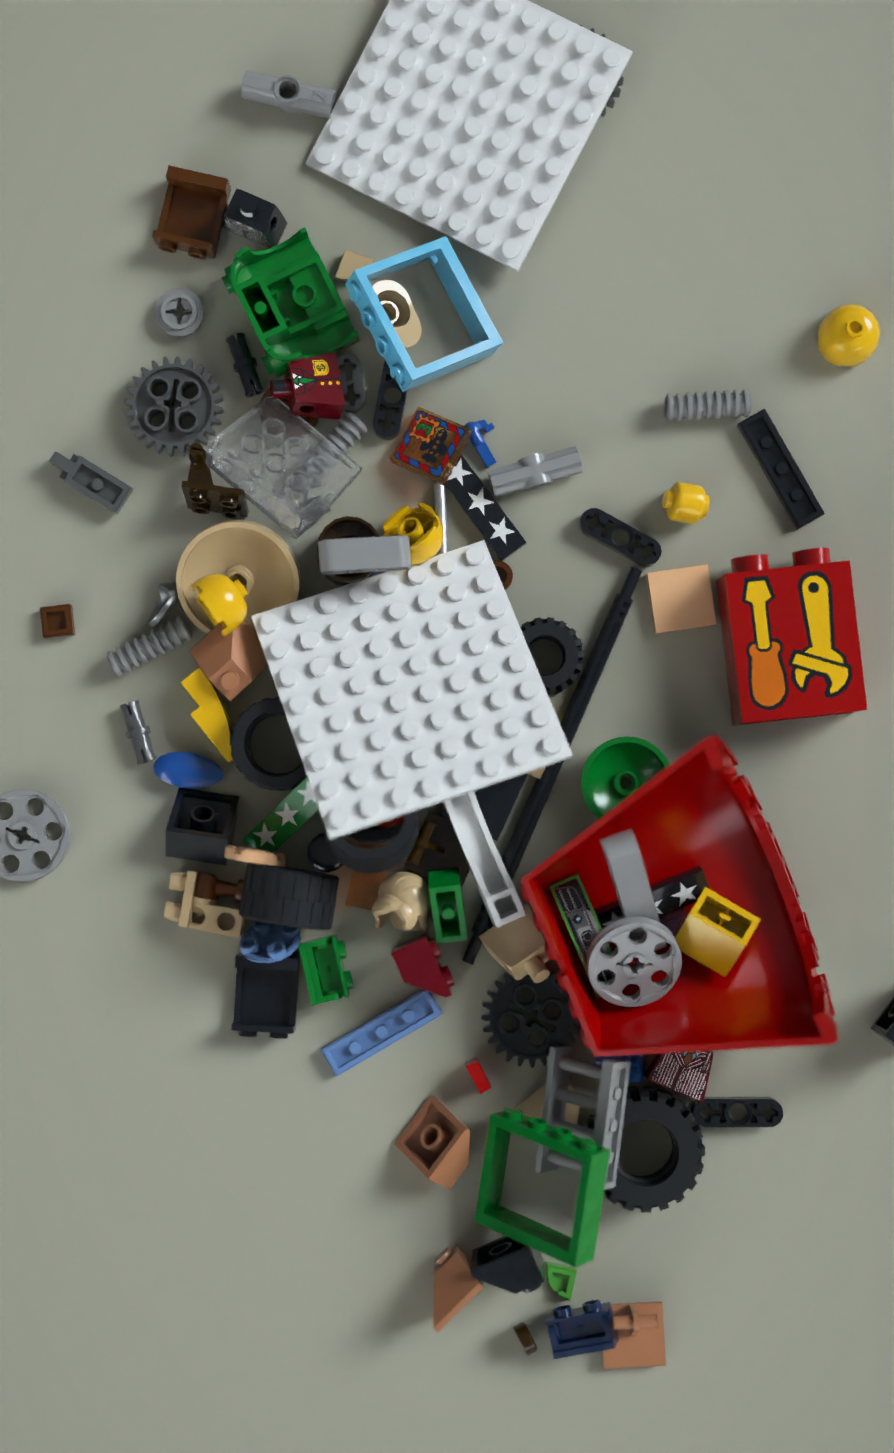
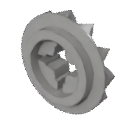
(169, 303)

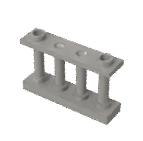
(608, 1108)

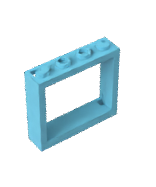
(460, 293)

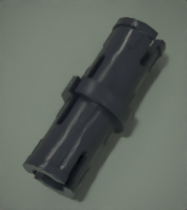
(245, 364)

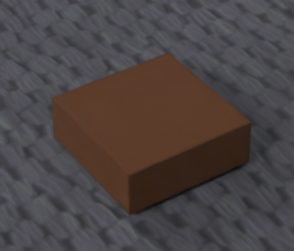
(57, 621)

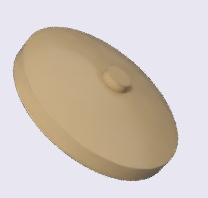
(243, 553)

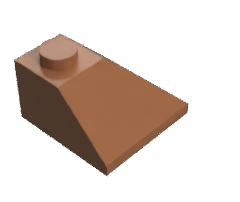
(230, 660)
(436, 1143)
(452, 1285)

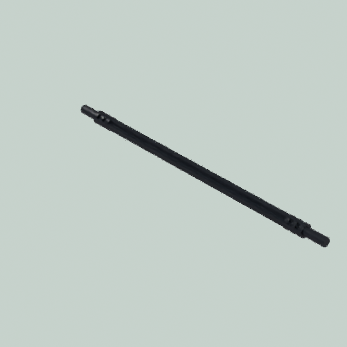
(569, 725)

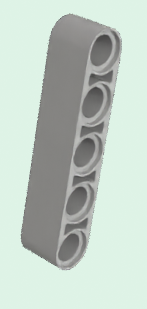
(630, 879)

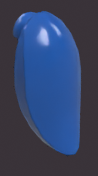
(187, 770)

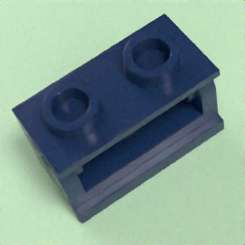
(581, 1329)

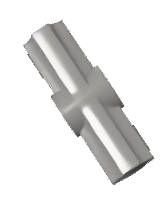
(269, 91)
(535, 471)

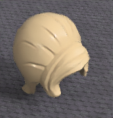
(403, 900)

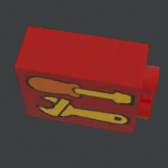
(790, 638)

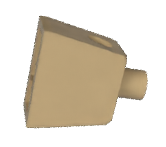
(518, 947)

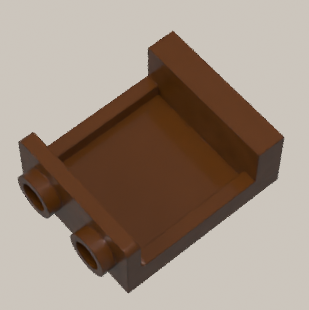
(192, 213)

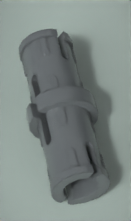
(138, 732)

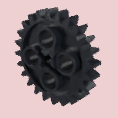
(517, 1040)

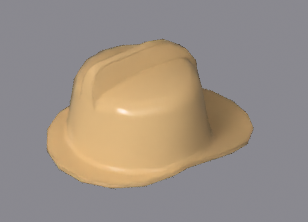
(399, 310)

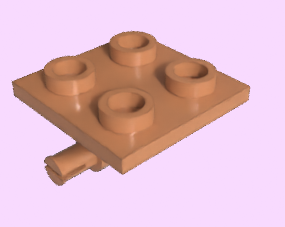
(640, 1336)

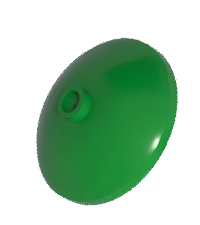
(610, 763)

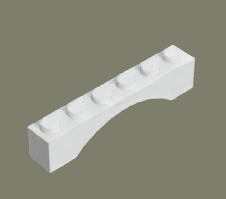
(484, 860)

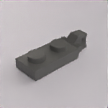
(92, 481)

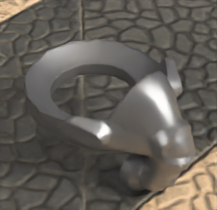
(163, 605)

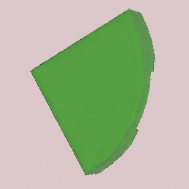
(561, 1279)

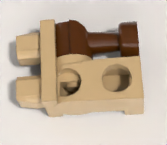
(200, 906)

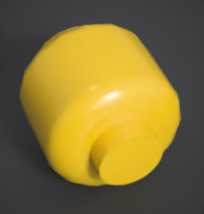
(686, 503)

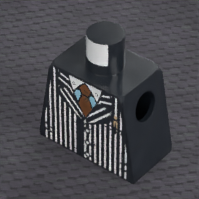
(252, 218)

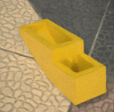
(211, 713)

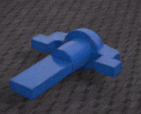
(479, 443)

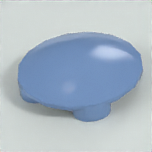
(269, 942)

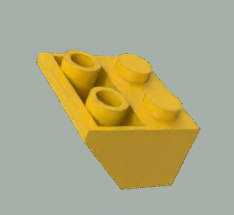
(716, 932)

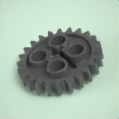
(147, 405)

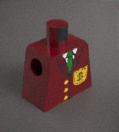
(312, 387)

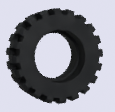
(685, 1159)

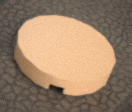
(255, 855)

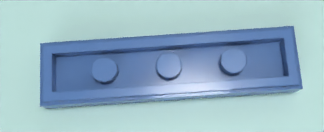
(381, 1031)

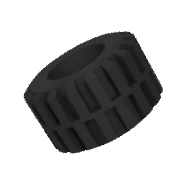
(569, 645)

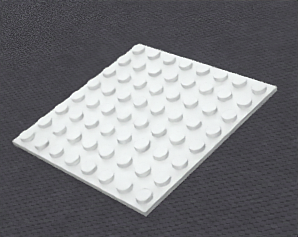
(470, 117)
(409, 689)

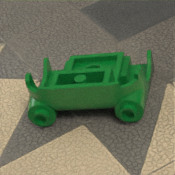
(290, 302)

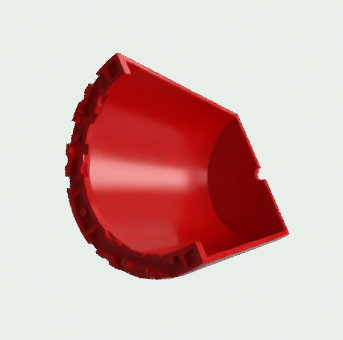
(683, 820)

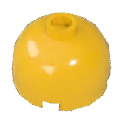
(848, 335)
(423, 530)
(221, 600)

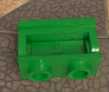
(325, 969)

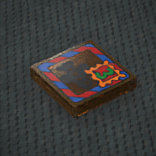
(431, 445)

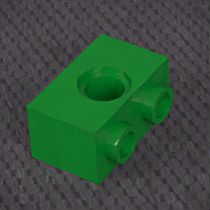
(447, 905)

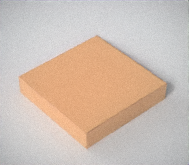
(681, 599)

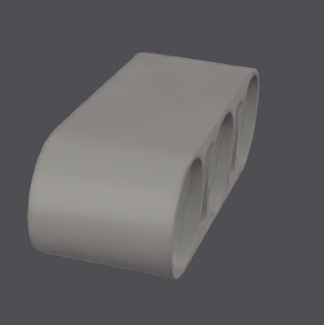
(364, 554)

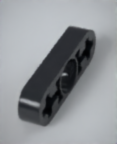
(380, 416)
(603, 520)
(760, 1104)

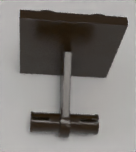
(206, 497)
(437, 849)

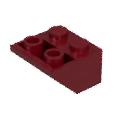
(420, 965)

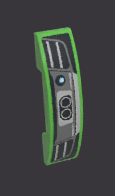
(579, 919)

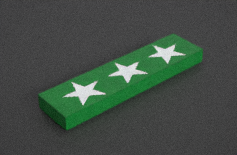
(284, 819)

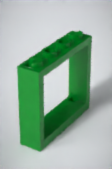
(594, 1158)

